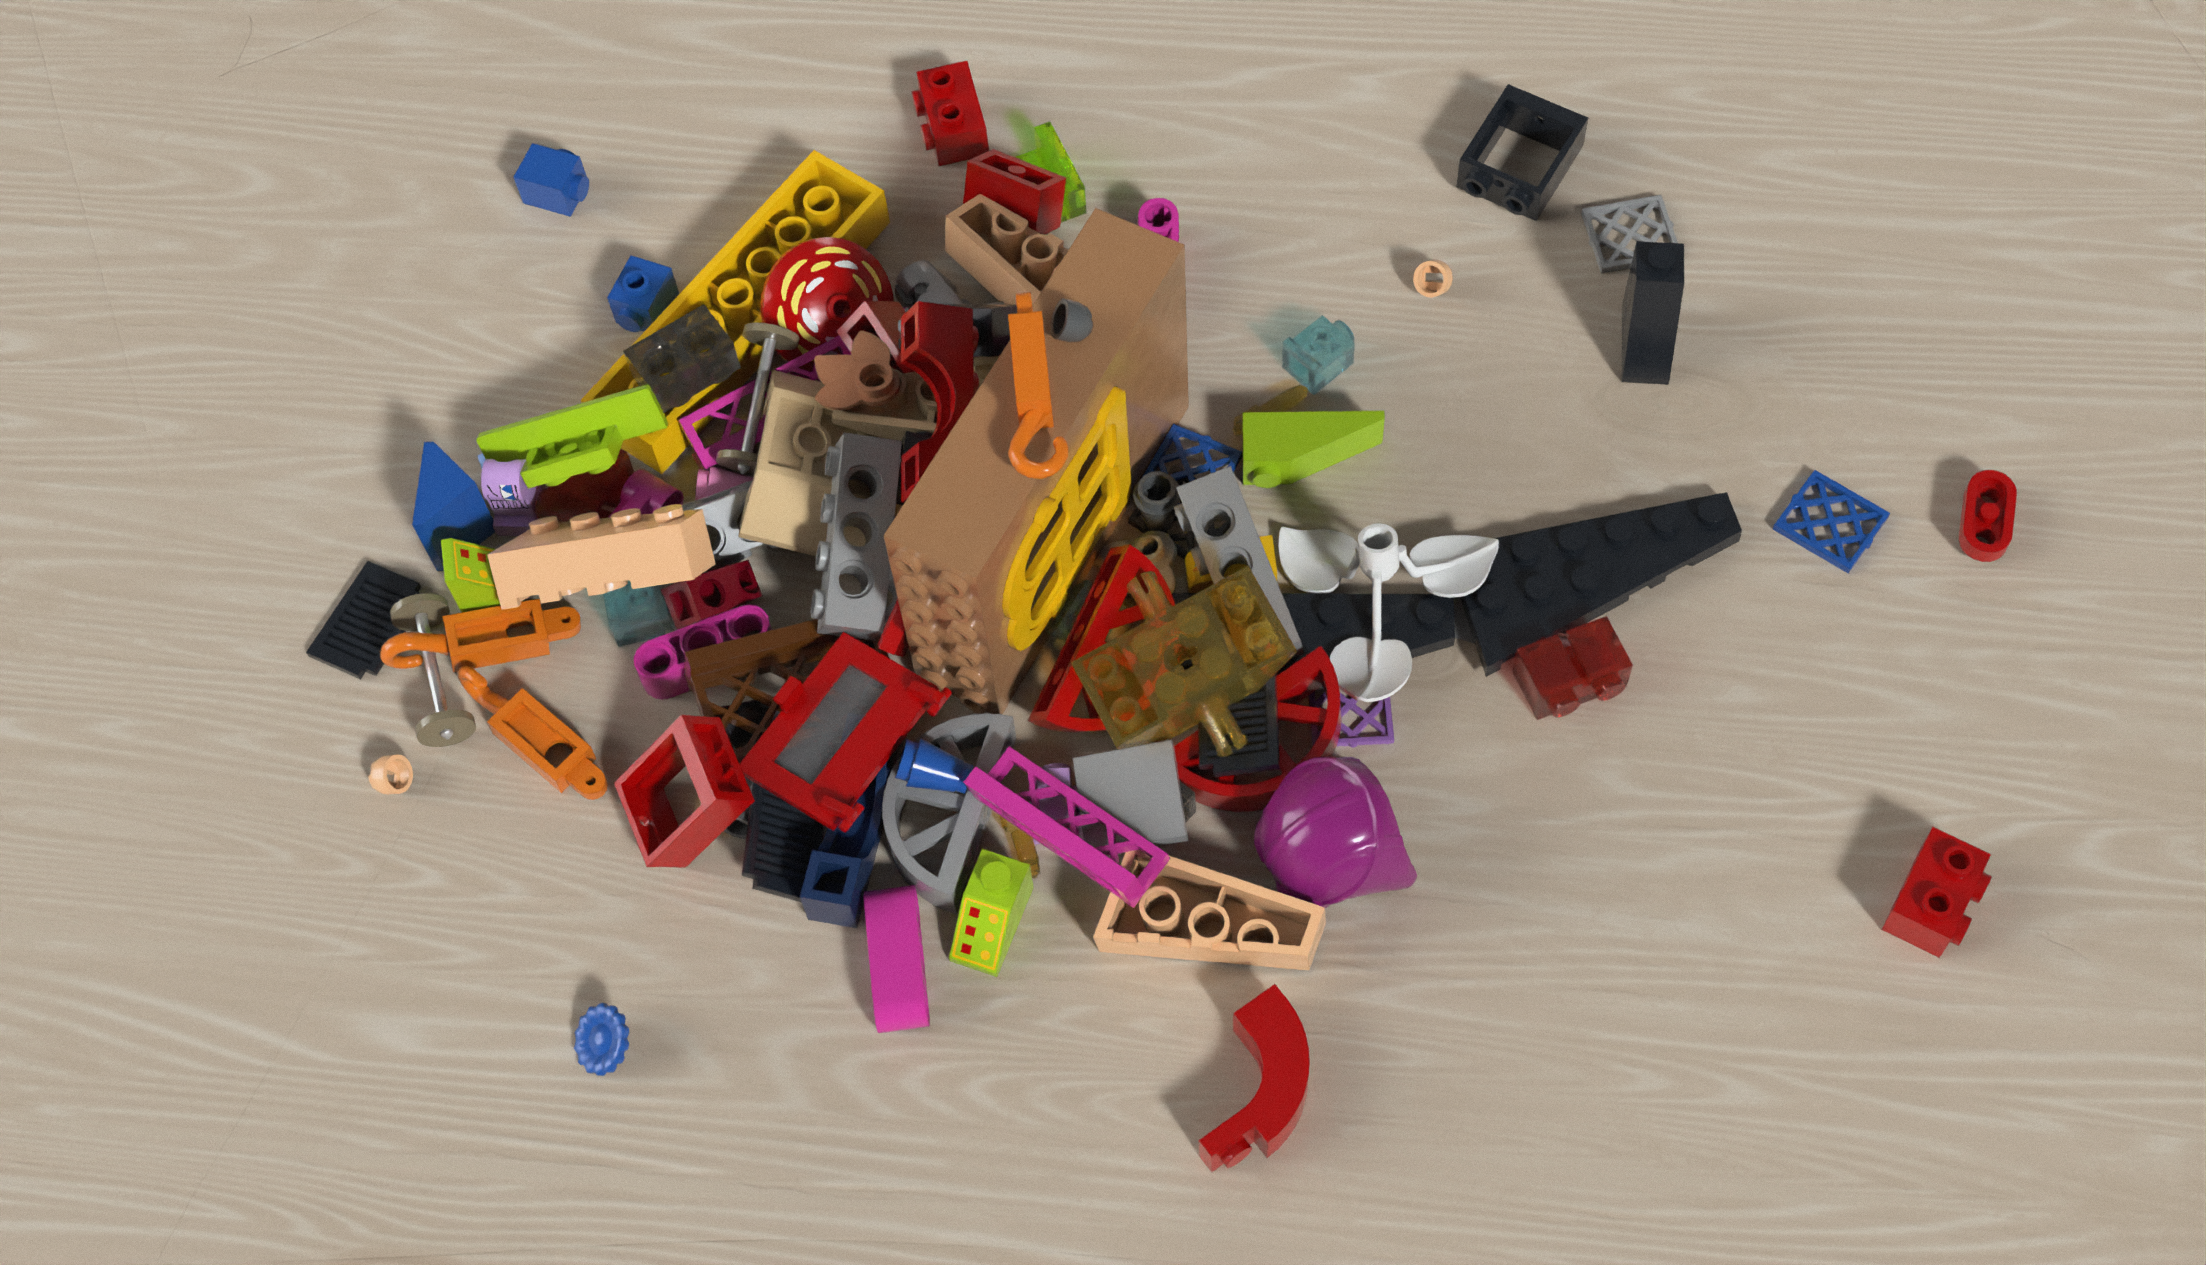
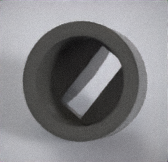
(1071, 321)

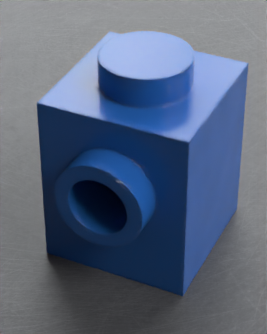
(552, 179)
(641, 293)

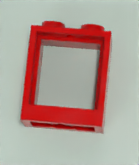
(716, 775)

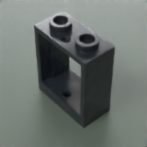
(1519, 113)

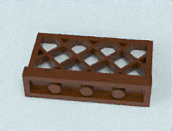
(753, 656)

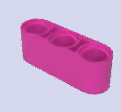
(671, 647)
(896, 959)

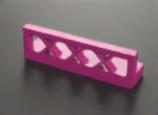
(707, 456)
(1054, 833)

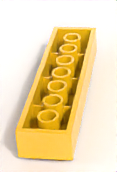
(810, 204)

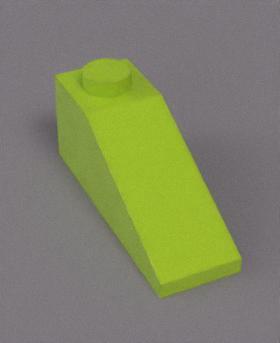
(1294, 445)

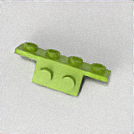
(575, 437)

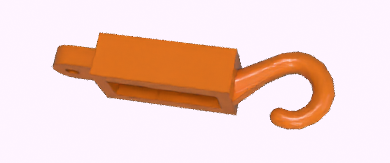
(1031, 390)
(481, 636)
(531, 730)

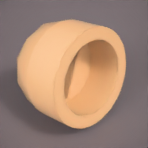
(1432, 288)
(391, 765)

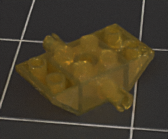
(1233, 651)

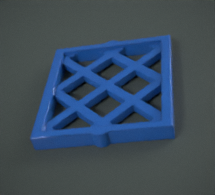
(1205, 444)
(1844, 495)

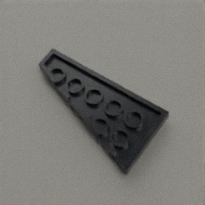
(1585, 568)
(1327, 619)

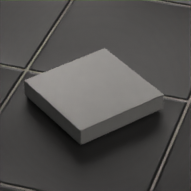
(1137, 789)

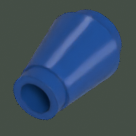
(932, 768)

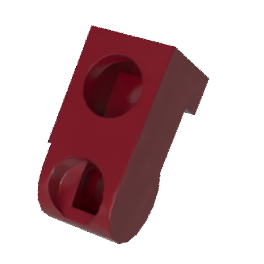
(711, 593)

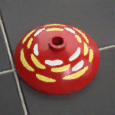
(810, 281)

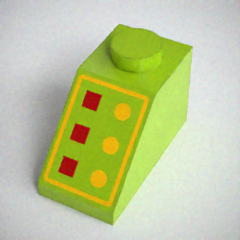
(469, 574)
(990, 912)

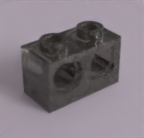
(678, 352)

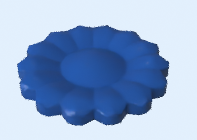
(601, 1039)

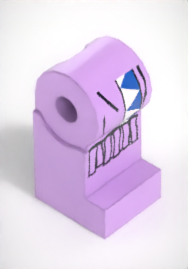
(509, 496)

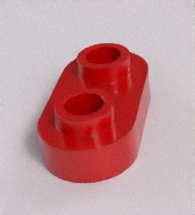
(1987, 520)

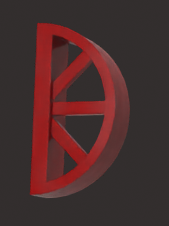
(1089, 632)
(1292, 687)

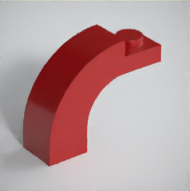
(1281, 1049)

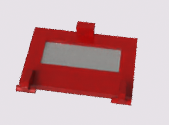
(839, 730)

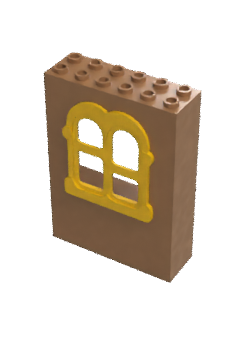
(994, 554)

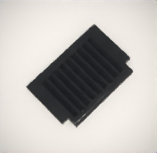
(362, 622)
(1259, 723)
(778, 845)

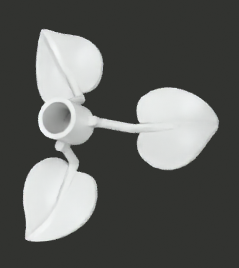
(1322, 557)

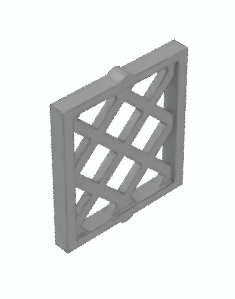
(1619, 208)

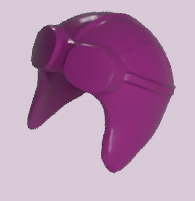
(1332, 834)

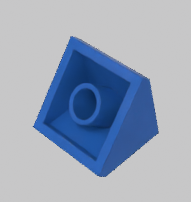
(447, 505)

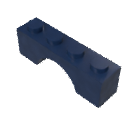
(844, 861)

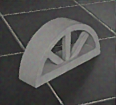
(965, 828)

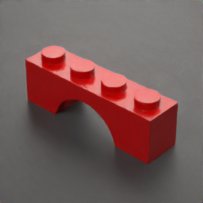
(940, 347)

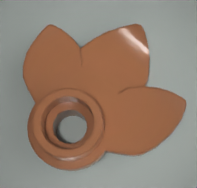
(851, 376)

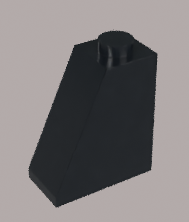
(1652, 312)

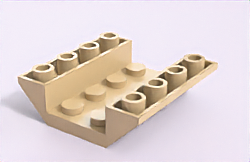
(790, 469)

